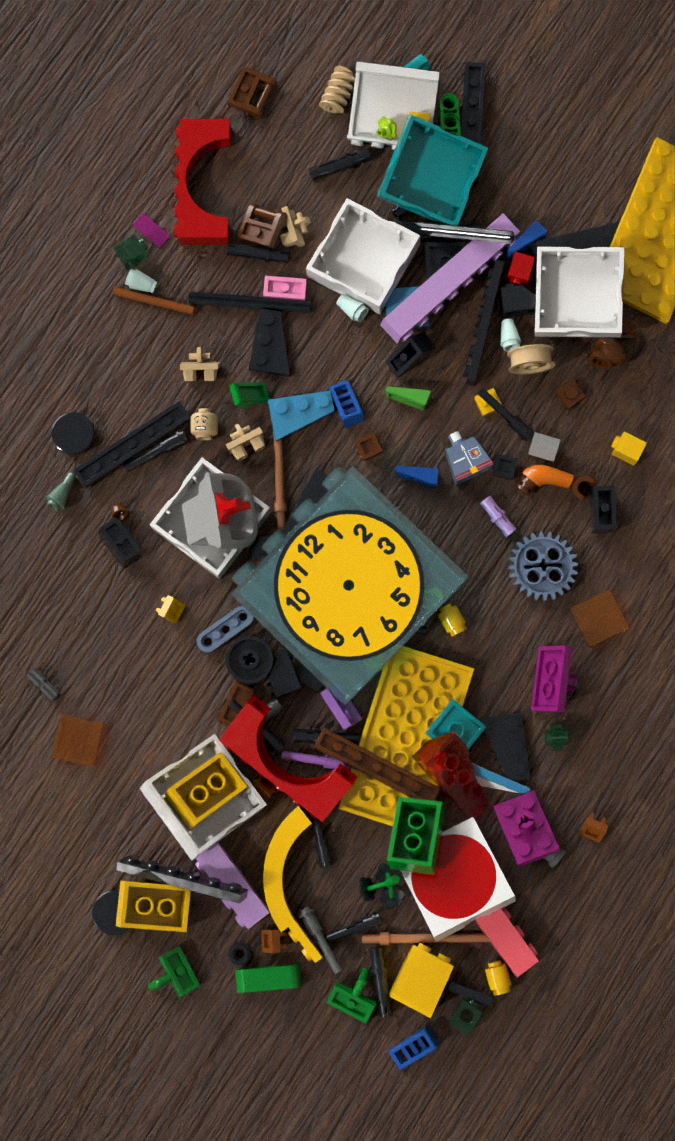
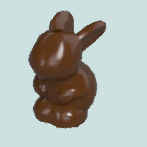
(609, 351)

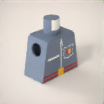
(466, 458)

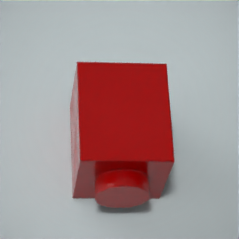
(520, 269)

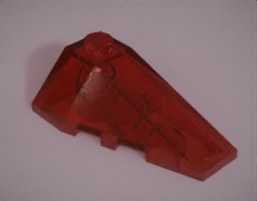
(449, 766)

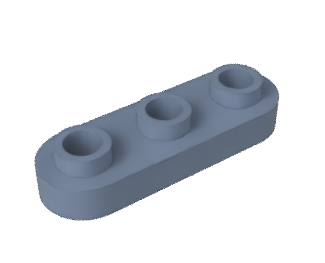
(215, 631)

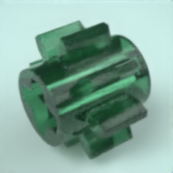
(556, 737)

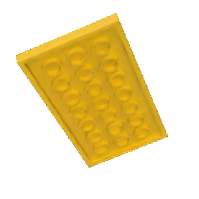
(649, 236)
(405, 704)

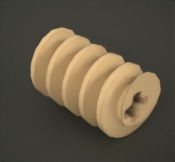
(338, 90)

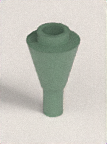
(59, 495)

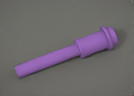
(327, 761)

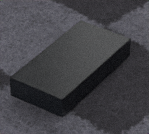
(469, 992)

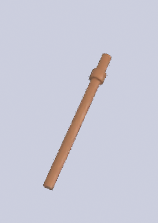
(280, 506)
(385, 938)

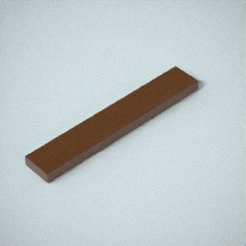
(375, 766)

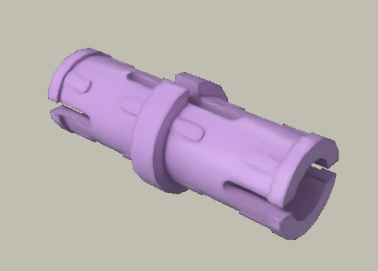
(498, 516)

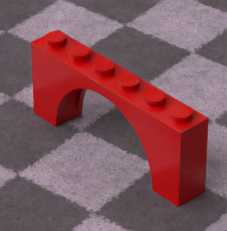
(195, 140)
(315, 794)

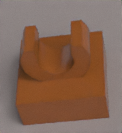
(594, 829)
(271, 941)

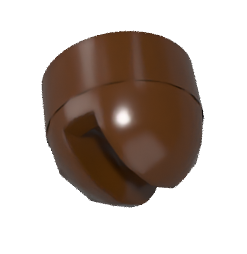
(119, 507)

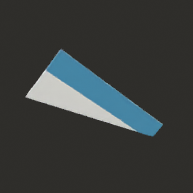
(492, 780)

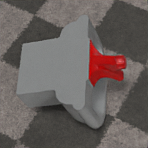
(221, 513)

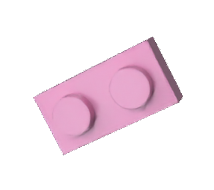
(285, 287)

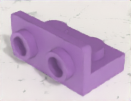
(345, 714)

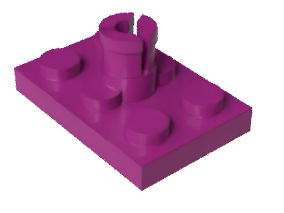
(552, 679)
(526, 829)

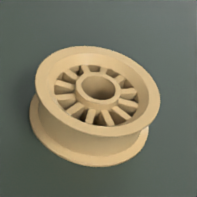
(531, 359)

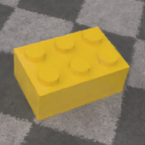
(205, 791)
(153, 906)

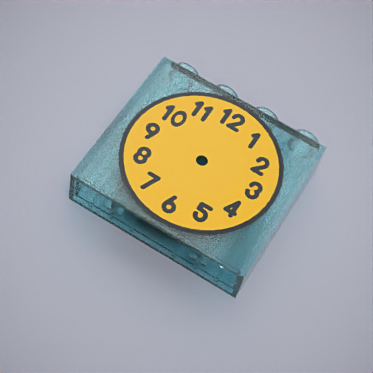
(347, 583)

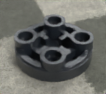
(73, 433)
(105, 913)

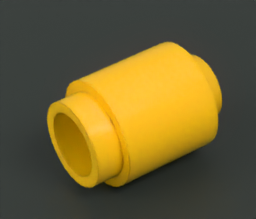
(452, 619)
(498, 977)

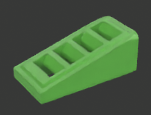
(413, 397)

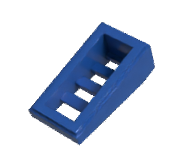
(534, 233)
(352, 415)
(423, 476)
(429, 1036)

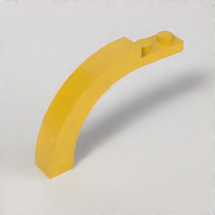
(274, 865)

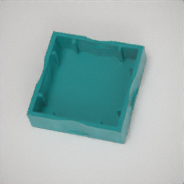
(431, 171)

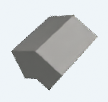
(544, 446)

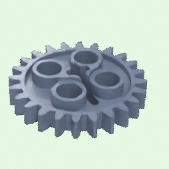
(540, 547)

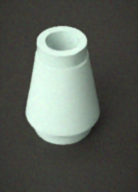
(140, 281)
(353, 308)
(509, 335)

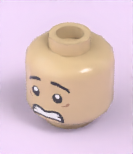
(204, 424)

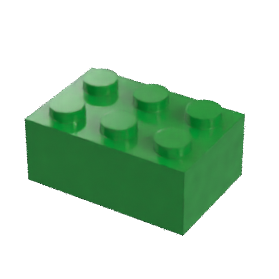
(416, 835)

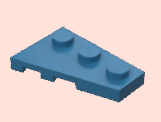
(298, 411)

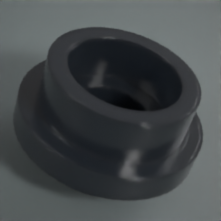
(232, 953)

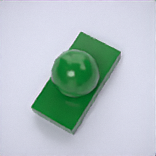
(249, 394)

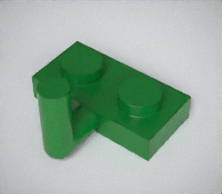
(178, 973)
(351, 1000)

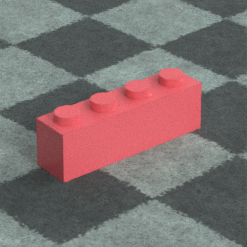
(508, 941)

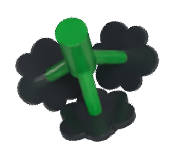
(387, 878)

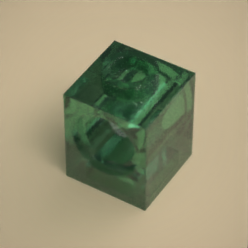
(131, 251)
(465, 1026)

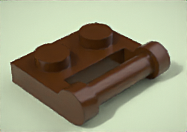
(245, 91)
(260, 232)

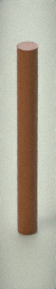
(154, 300)

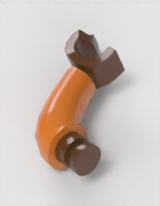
(541, 474)

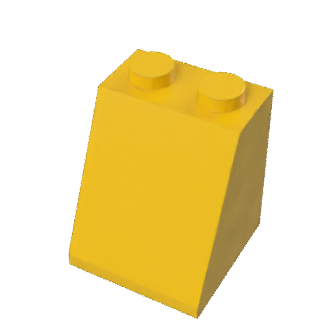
(421, 979)

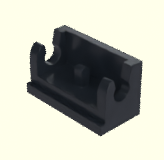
(119, 542)

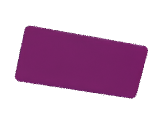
(151, 230)

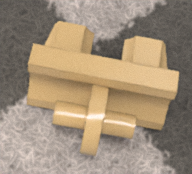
(294, 224)
(189, 368)
(237, 446)

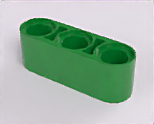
(449, 116)
(268, 978)

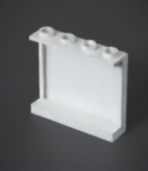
(388, 93)

